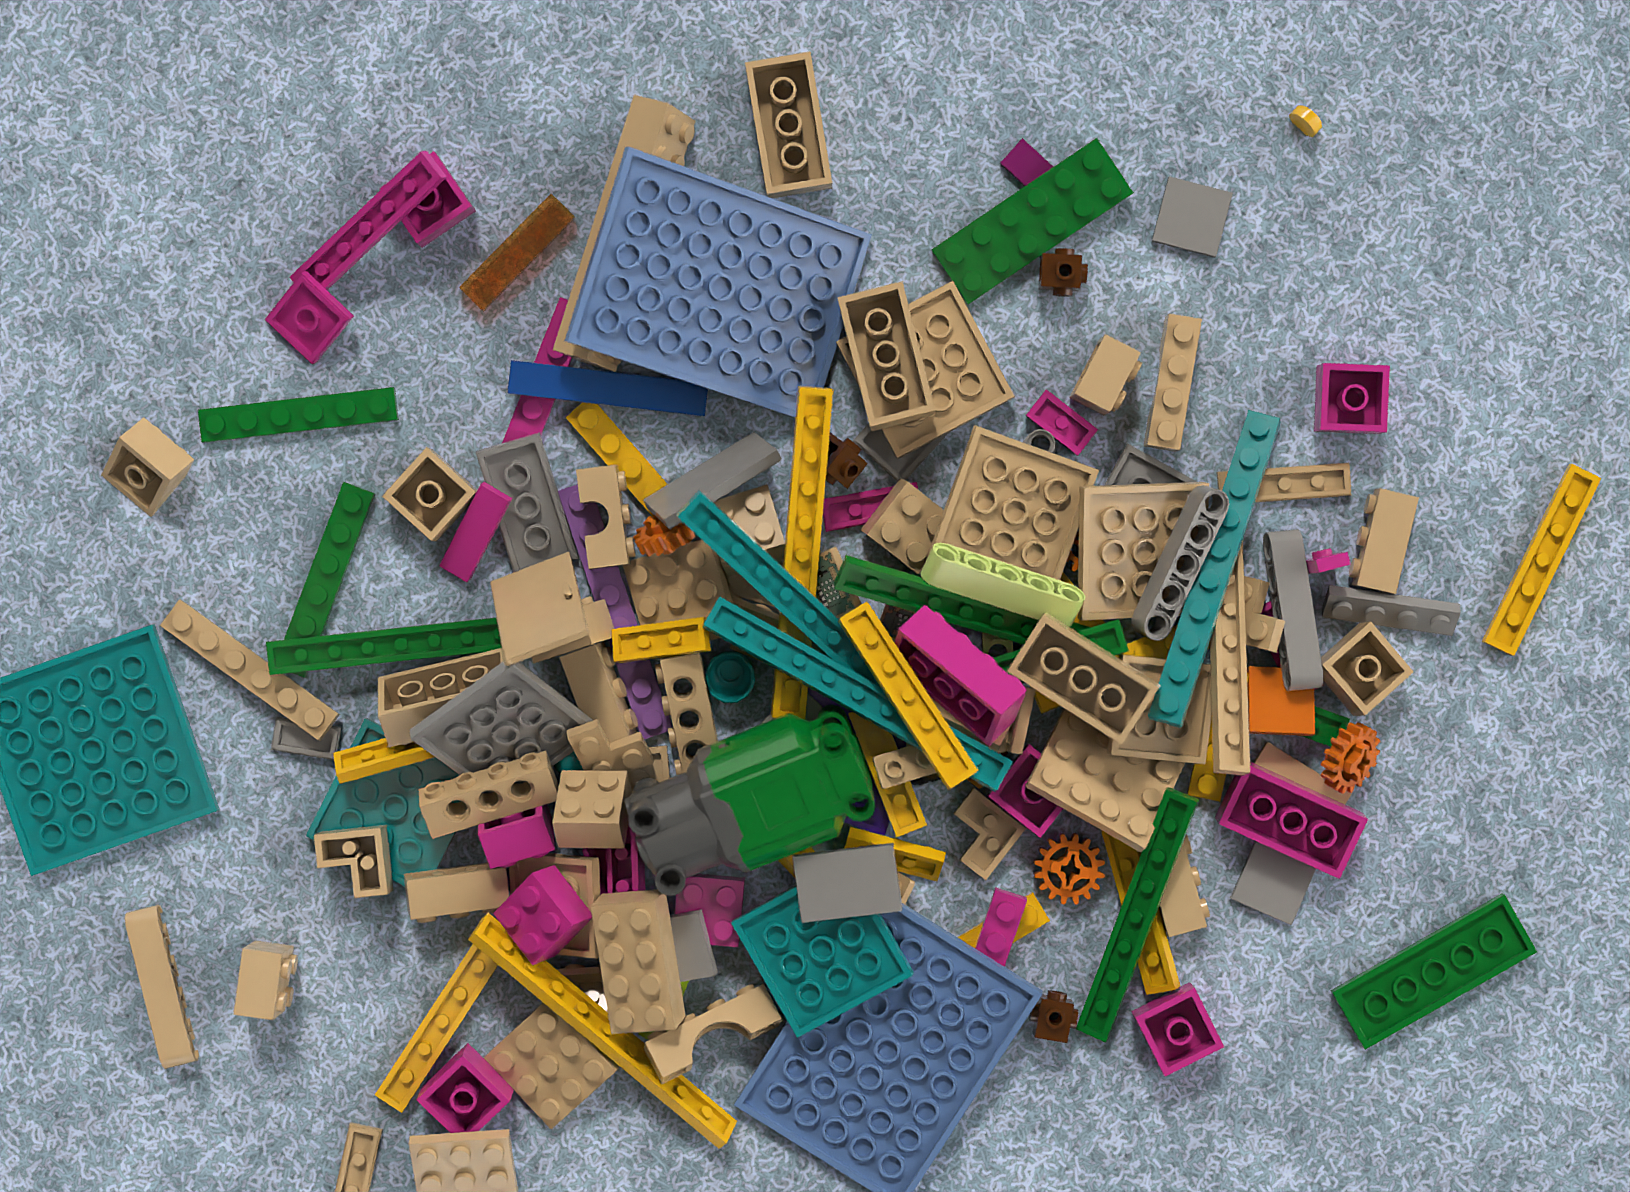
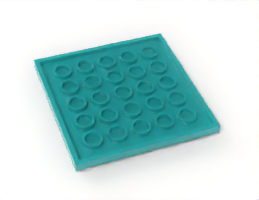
(98, 751)

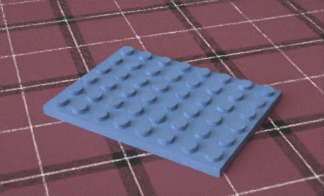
(716, 284)
(899, 1070)

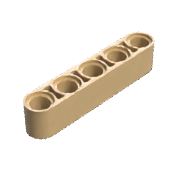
(160, 988)

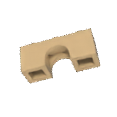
(605, 487)

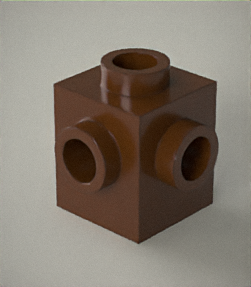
(1051, 278)
(844, 463)
(1059, 1027)

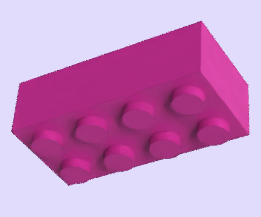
(960, 675)
(1292, 819)

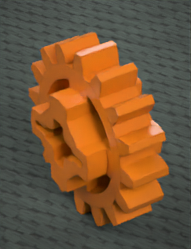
(659, 539)
(1350, 757)
(1054, 865)

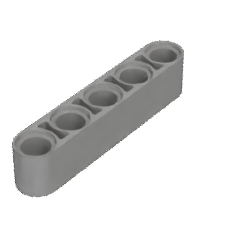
(1194, 554)
(1293, 603)

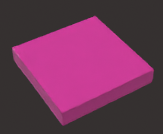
(309, 317)

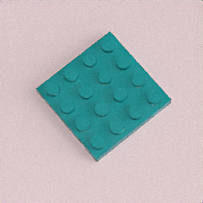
(388, 800)
(819, 965)

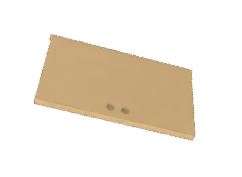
(538, 608)

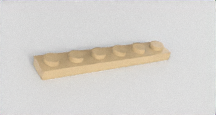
(249, 670)

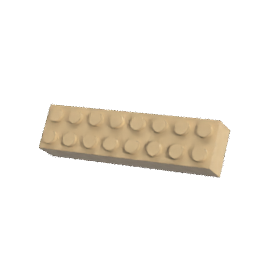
(650, 128)

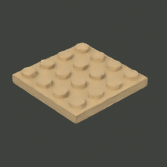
(957, 367)
(1014, 503)
(1122, 541)
(1101, 788)

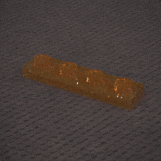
(517, 252)

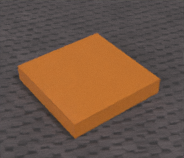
(1274, 708)

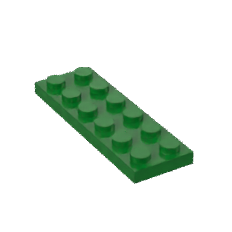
(1032, 221)
(1433, 971)

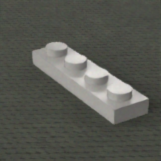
(1391, 610)

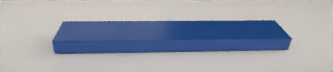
(606, 388)

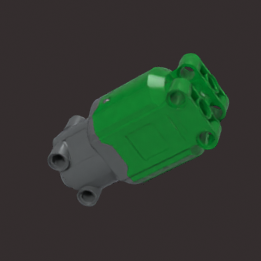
(752, 798)

